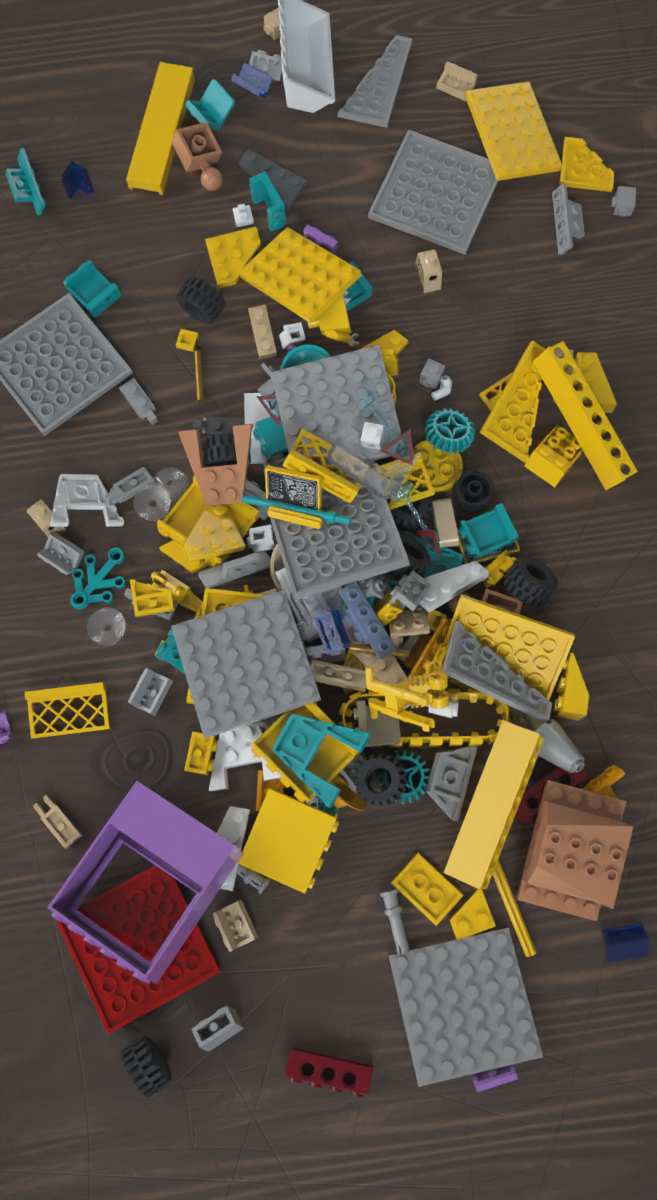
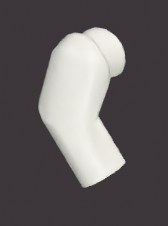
(445, 388)

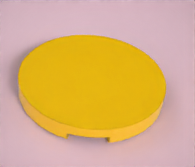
(441, 468)

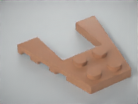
(220, 483)

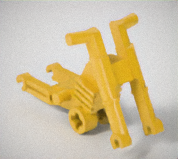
(416, 691)

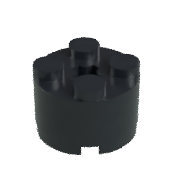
(477, 482)

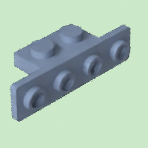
(365, 622)

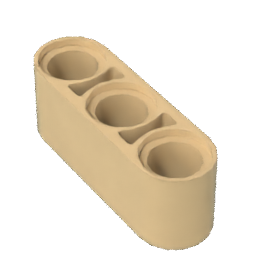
(445, 523)

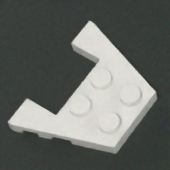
(81, 492)
(235, 751)

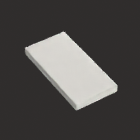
(255, 412)

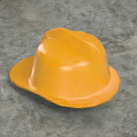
(347, 796)

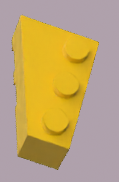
(596, 379)

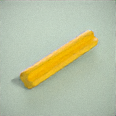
(295, 517)

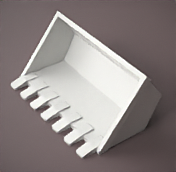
(306, 55)

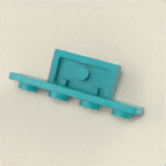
(23, 183)

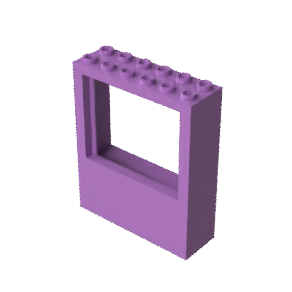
(170, 842)

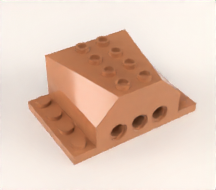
(575, 851)

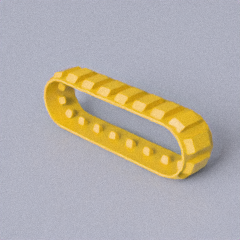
(436, 741)

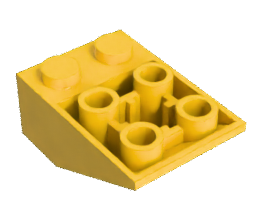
(554, 455)
(572, 694)

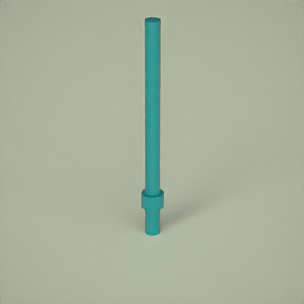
(330, 516)

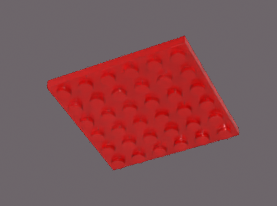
(140, 917)

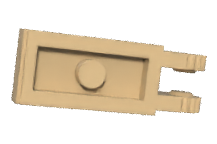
(58, 823)

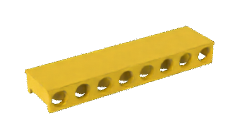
(161, 120)
(581, 418)
(493, 805)

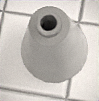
(559, 748)

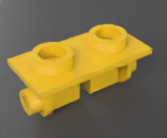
(497, 568)
(166, 581)

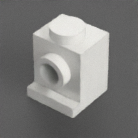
(292, 334)
(261, 538)

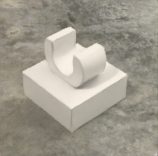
(243, 215)

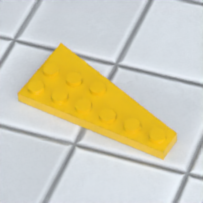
(516, 408)

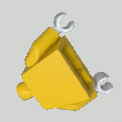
(335, 322)

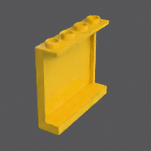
(188, 510)
(327, 763)
(288, 840)

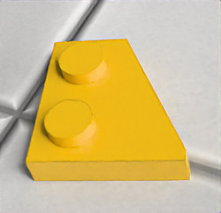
(181, 557)
(150, 599)
(472, 917)

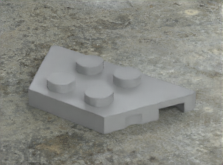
(450, 779)

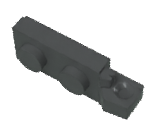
(217, 425)

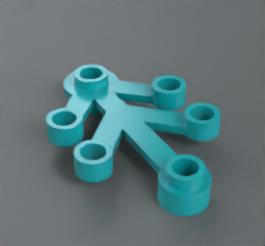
(96, 581)

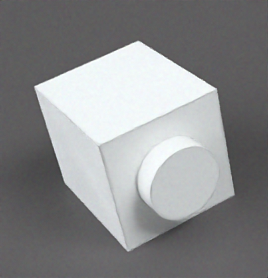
(372, 435)

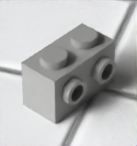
(217, 1028)

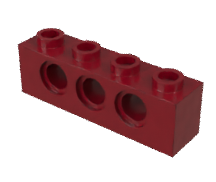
(526, 814)
(341, 1066)

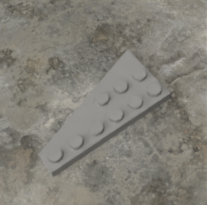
(378, 90)
(489, 674)

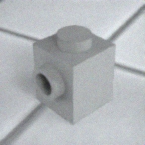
(624, 201)
(432, 374)

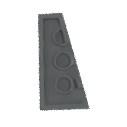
(285, 182)

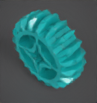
(449, 431)
(417, 767)

